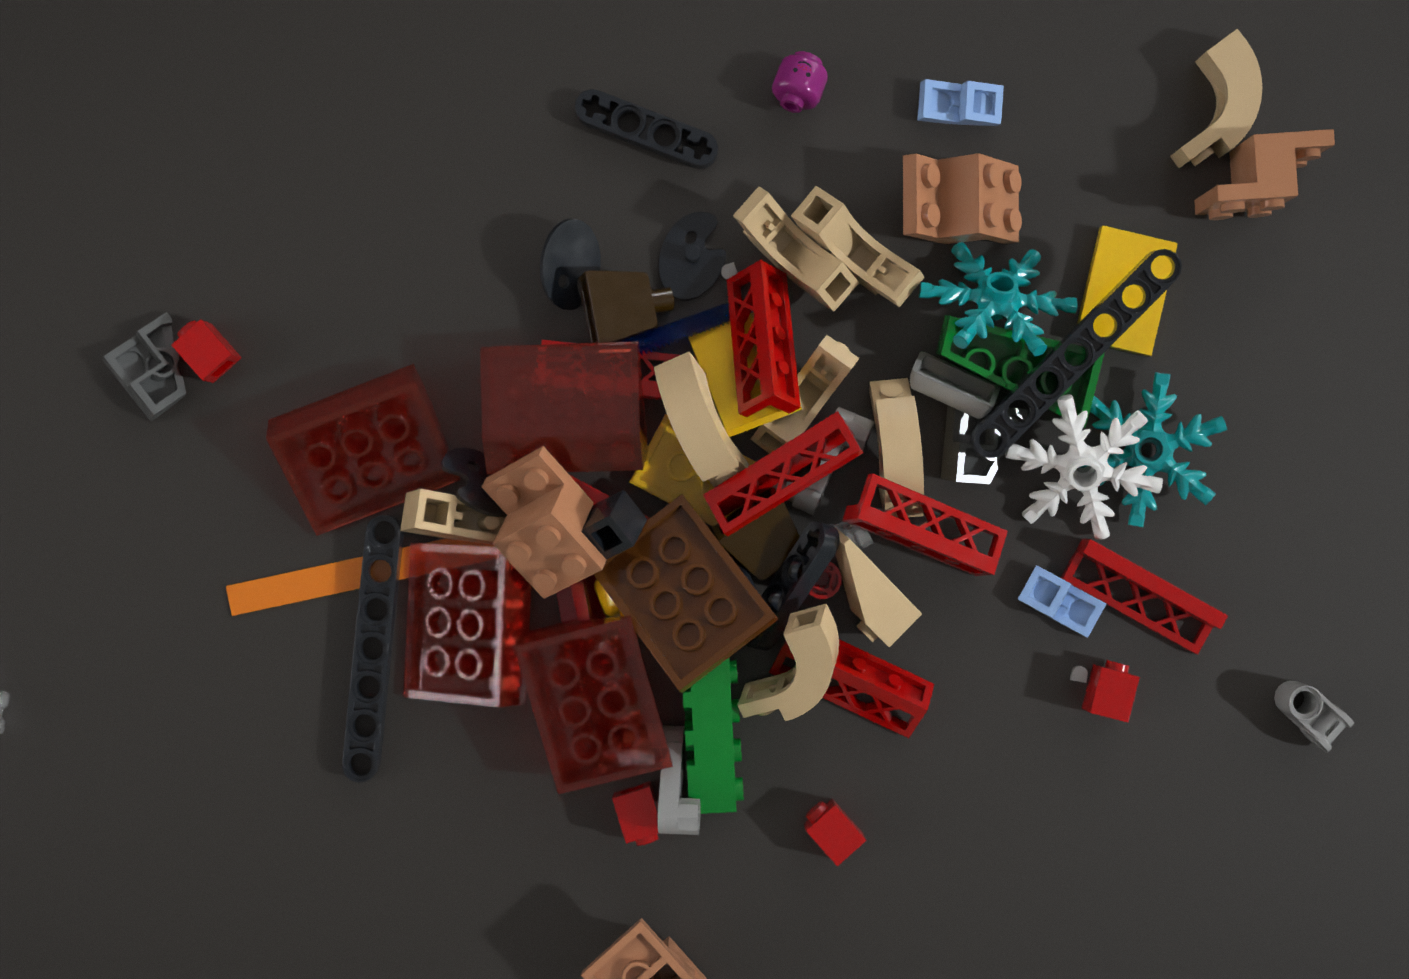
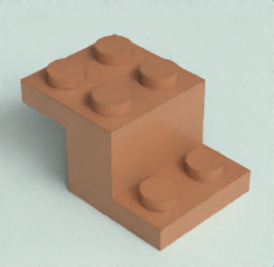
(1264, 173)
(961, 199)
(543, 523)
(642, 956)

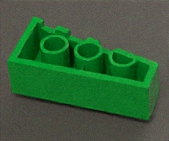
(1009, 362)
(711, 741)

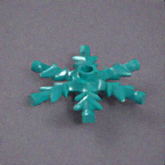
(998, 298)
(1164, 444)

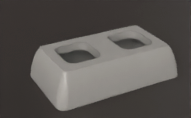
(953, 385)

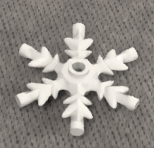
(1089, 477)

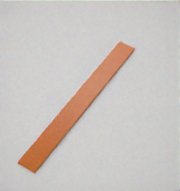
(314, 582)

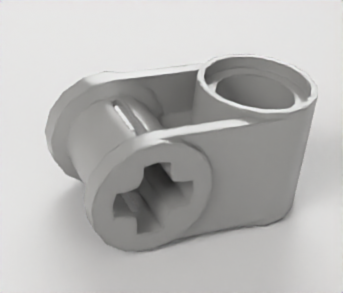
(1316, 717)

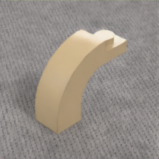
(1238, 93)
(793, 251)
(872, 264)
(816, 384)
(696, 421)
(898, 439)
(815, 647)

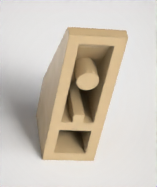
(447, 517)
(872, 596)

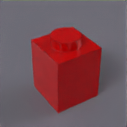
(205, 350)
(1111, 691)
(637, 813)
(833, 831)

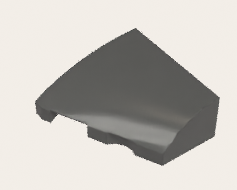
(149, 367)
(959, 457)

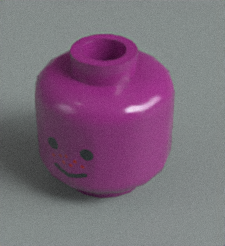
(799, 82)

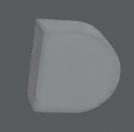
(728, 270)
(1079, 674)

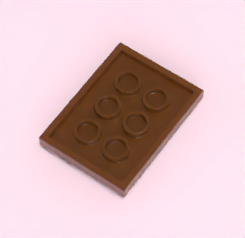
(685, 595)

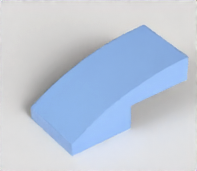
(960, 103)
(1061, 601)

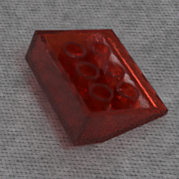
(569, 398)
(361, 449)
(464, 625)
(592, 702)

